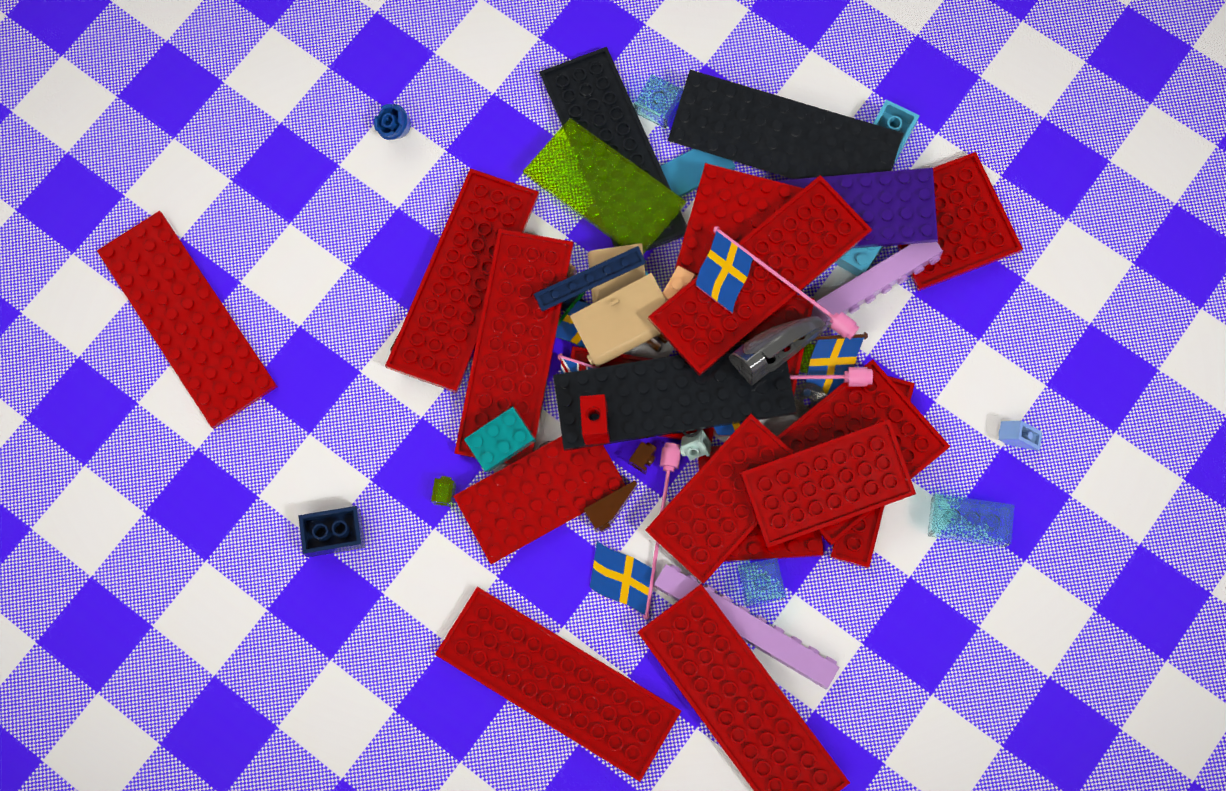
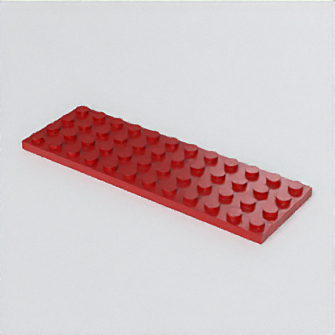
(796, 243)
(449, 303)
(187, 319)
(514, 335)
(558, 683)
(738, 698)

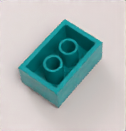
(500, 439)

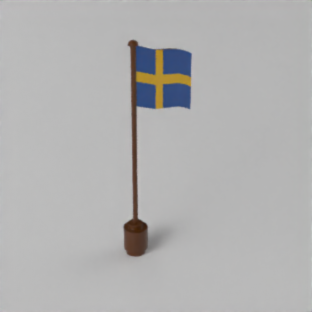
(832, 357)

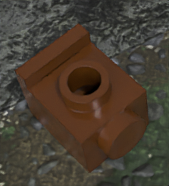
(643, 456)

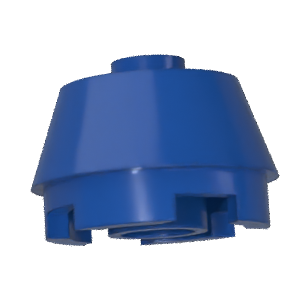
(392, 122)

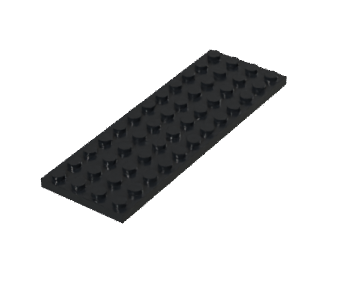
(596, 98)
(778, 132)
(669, 398)

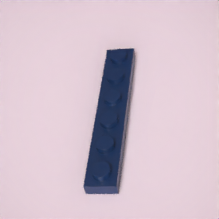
(589, 278)

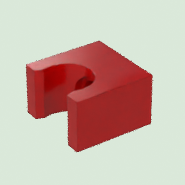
(594, 431)

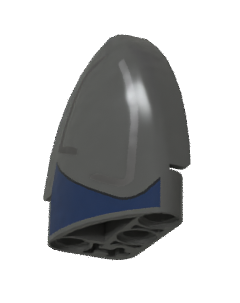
(752, 355)

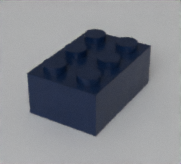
(331, 531)

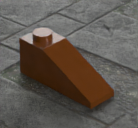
(606, 510)

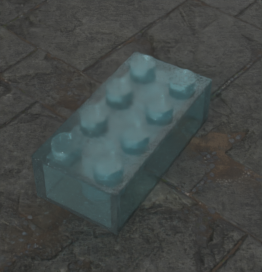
(971, 520)

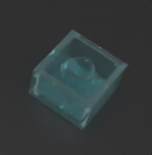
(658, 101)
(761, 582)

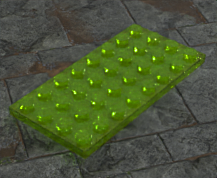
(604, 187)

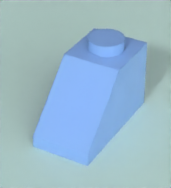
(1020, 435)

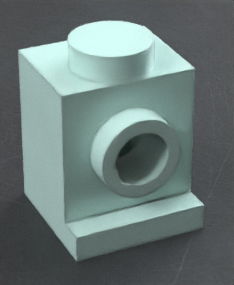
(695, 446)

